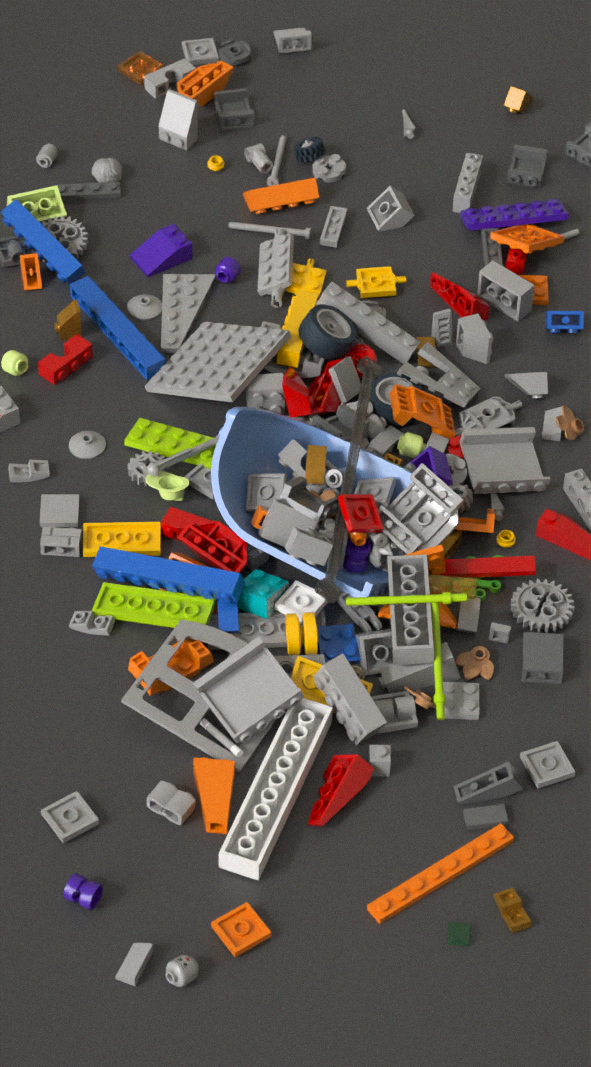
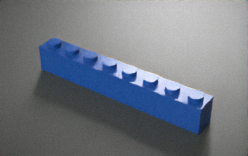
(117, 327)
(168, 574)

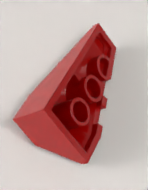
(458, 298)
(296, 394)
(564, 532)
(343, 780)

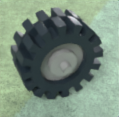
(309, 149)

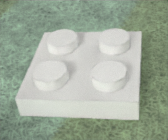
(300, 599)

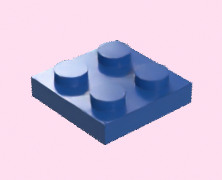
(338, 640)

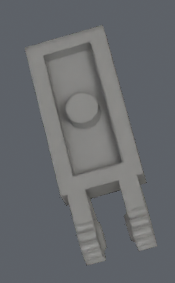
(360, 614)

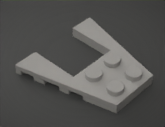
(453, 383)

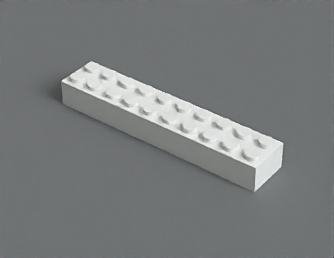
(275, 789)

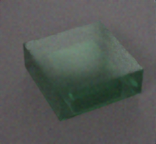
(458, 933)

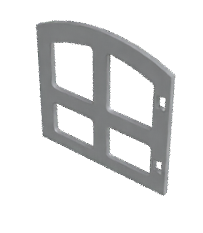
(185, 729)

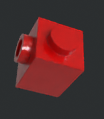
(516, 261)

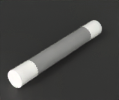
(221, 737)

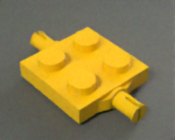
(307, 278)
(376, 282)

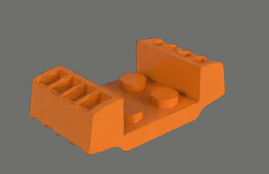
(422, 406)
(187, 661)

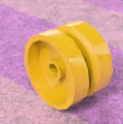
(301, 634)

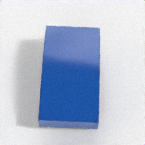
(228, 617)

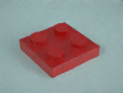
(360, 513)

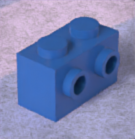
(564, 320)

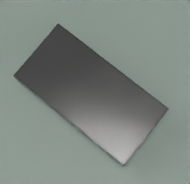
(485, 816)

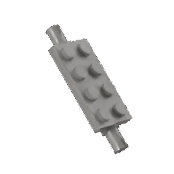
(276, 266)

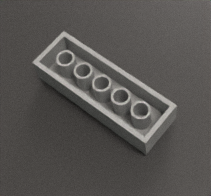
(412, 621)

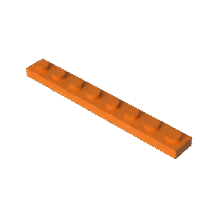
(440, 873)

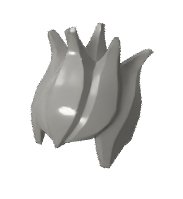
(378, 555)

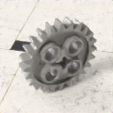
(69, 234)
(554, 612)

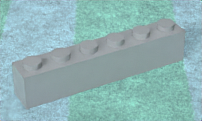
(371, 323)

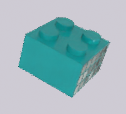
(261, 593)

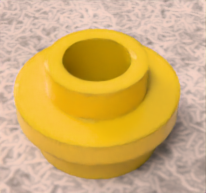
(215, 163)
(506, 538)

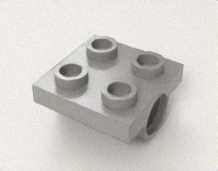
(397, 710)

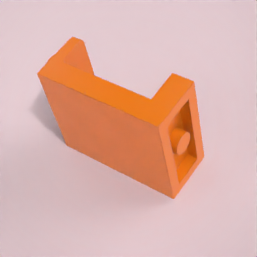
(479, 525)

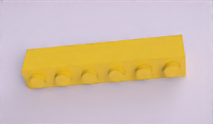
(292, 350)

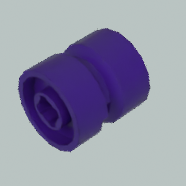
(356, 557)
(82, 891)

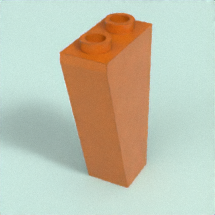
(214, 787)

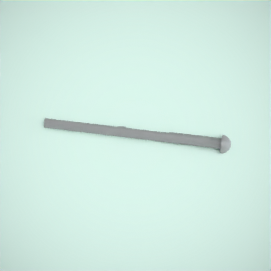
(153, 469)

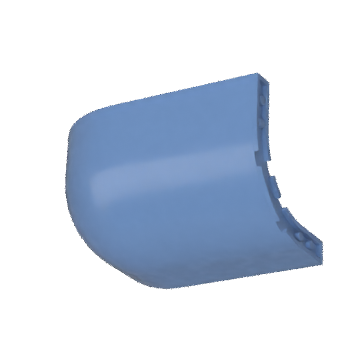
(251, 446)

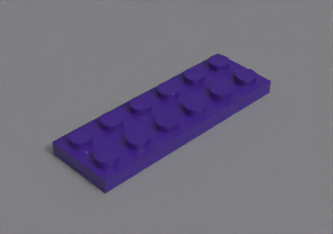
(513, 215)

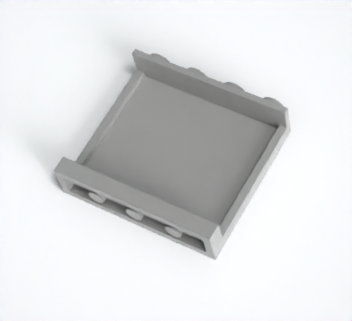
(248, 690)

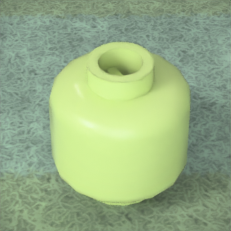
(14, 363)
(410, 445)

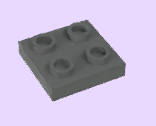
(11, 249)

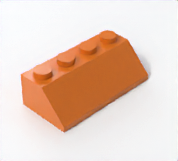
(282, 194)

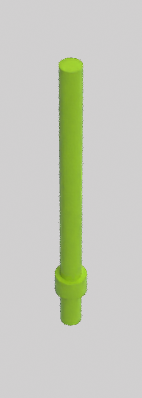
(445, 597)
(439, 697)

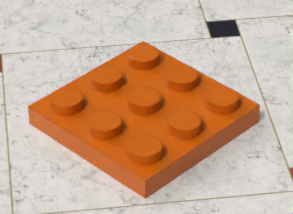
(527, 238)

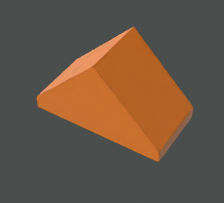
(30, 271)

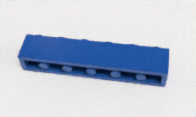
(43, 242)

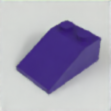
(163, 251)
(436, 462)

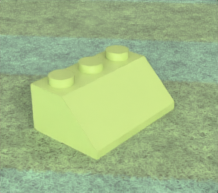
(41, 203)

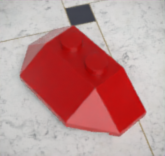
(324, 392)
(216, 545)

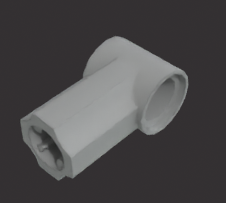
(258, 156)

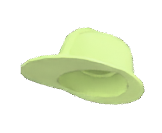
(169, 485)

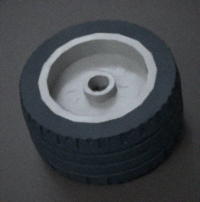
(327, 332)
(380, 396)

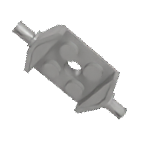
(500, 410)

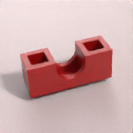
(56, 368)

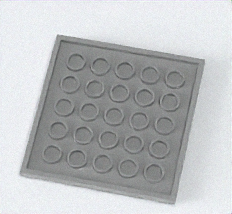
(218, 361)

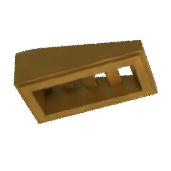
(451, 543)

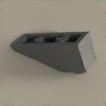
(490, 785)

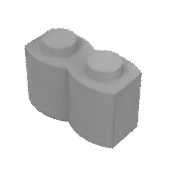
(171, 802)

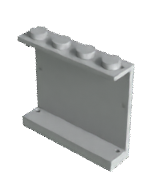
(502, 460)

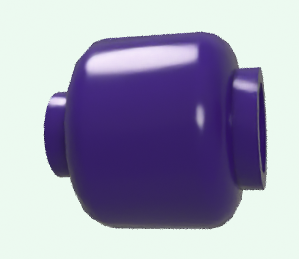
(227, 269)

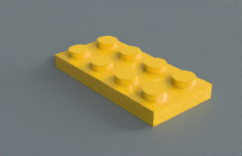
(125, 536)
(302, 676)

